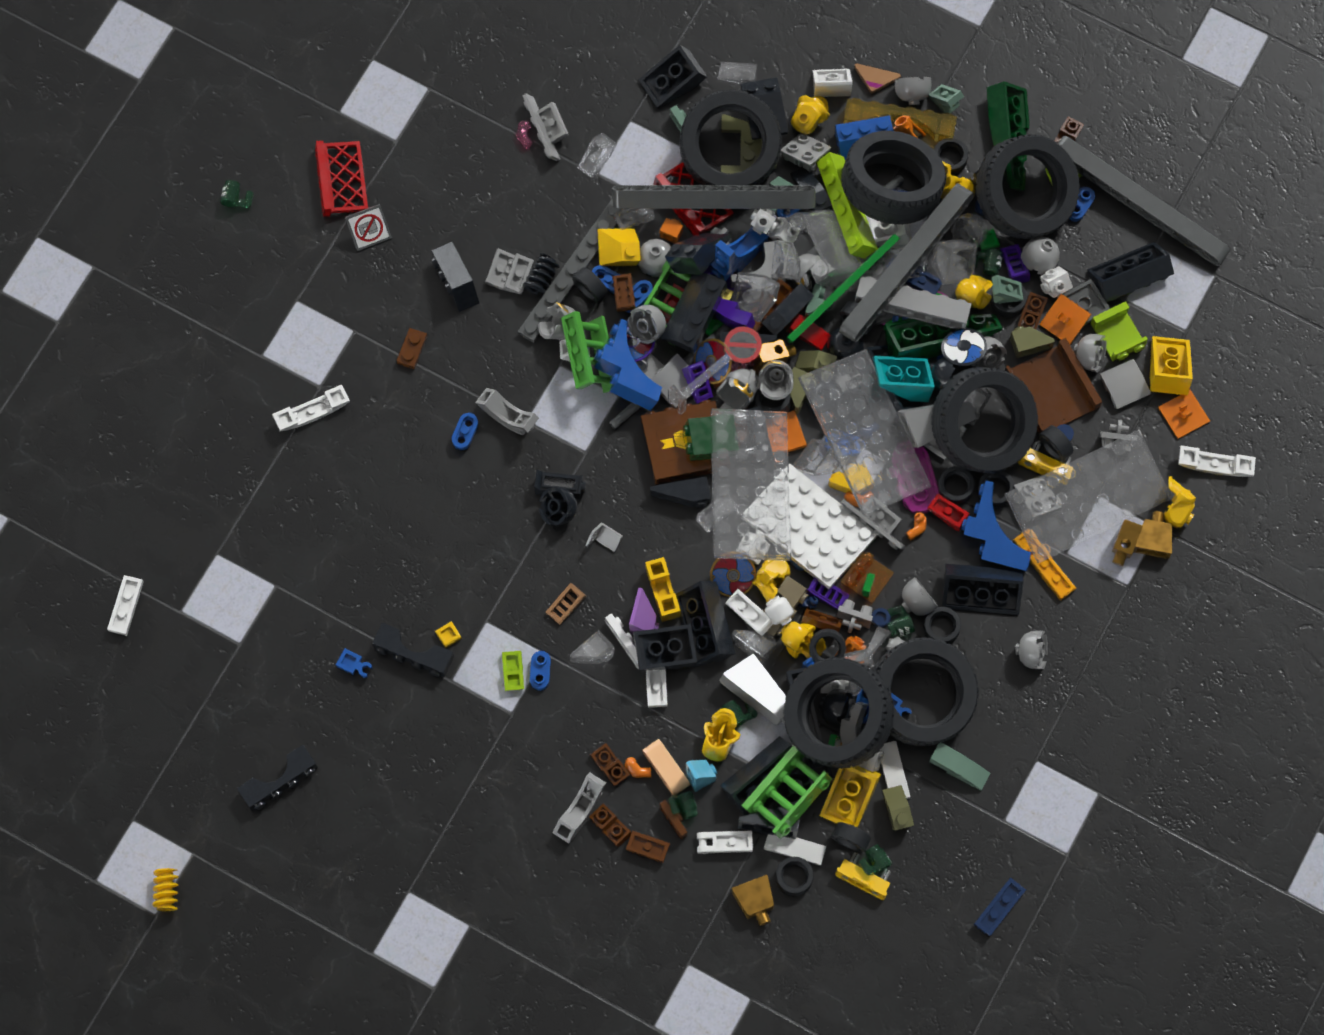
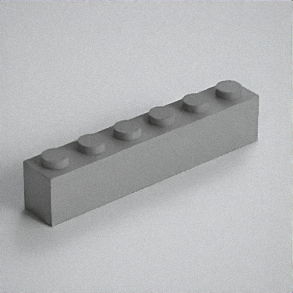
(922, 305)

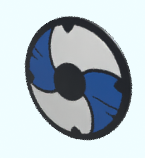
(964, 347)

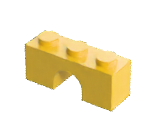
(662, 589)

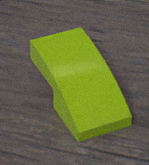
(513, 670)

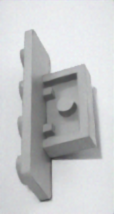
(548, 124)
(882, 520)

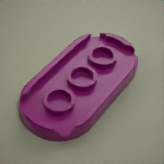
(921, 500)

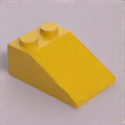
(1170, 366)
(850, 795)

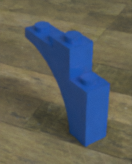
(736, 255)
(627, 378)
(998, 546)

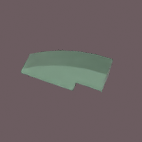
(959, 766)

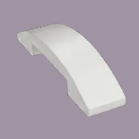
(311, 410)
(1216, 463)

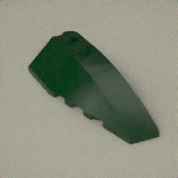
(1009, 119)
(923, 340)

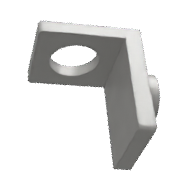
(605, 536)

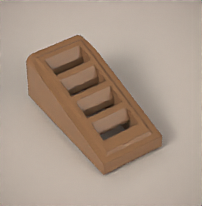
(581, 596)

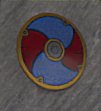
(710, 352)
(733, 575)

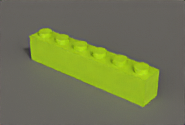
(851, 221)

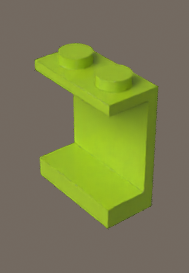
(1119, 332)

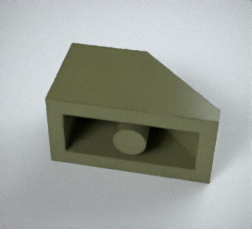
(1029, 341)
(812, 360)
(797, 394)
(897, 808)

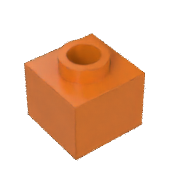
(671, 230)

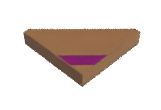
(875, 78)

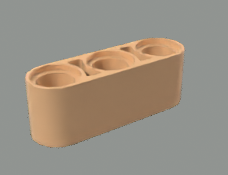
(666, 767)

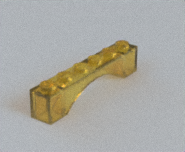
(934, 124)

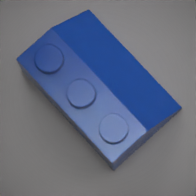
(850, 132)

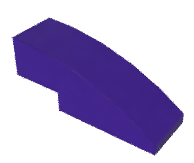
(731, 315)

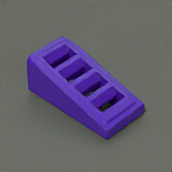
(1022, 274)
(689, 376)
(824, 599)

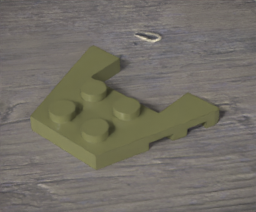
(749, 148)

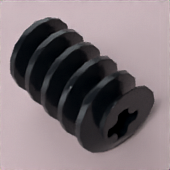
(540, 274)

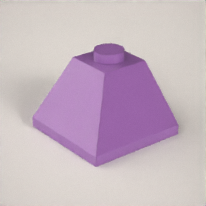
(643, 615)

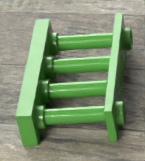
(651, 300)
(578, 349)
(769, 785)

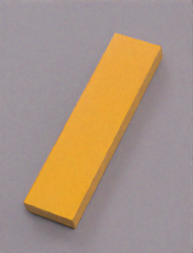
(1049, 571)

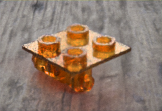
(858, 572)

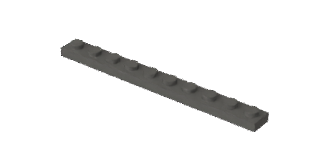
(563, 282)

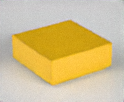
(448, 634)

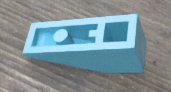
(700, 773)

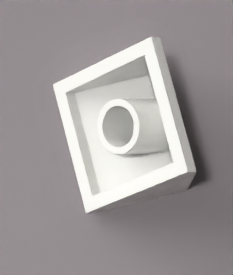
(832, 82)

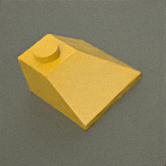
(618, 247)

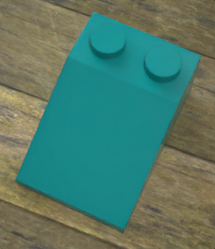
(905, 377)

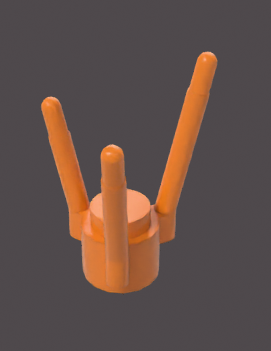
(904, 124)

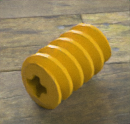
(164, 889)

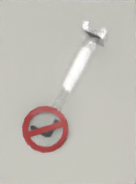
(740, 345)

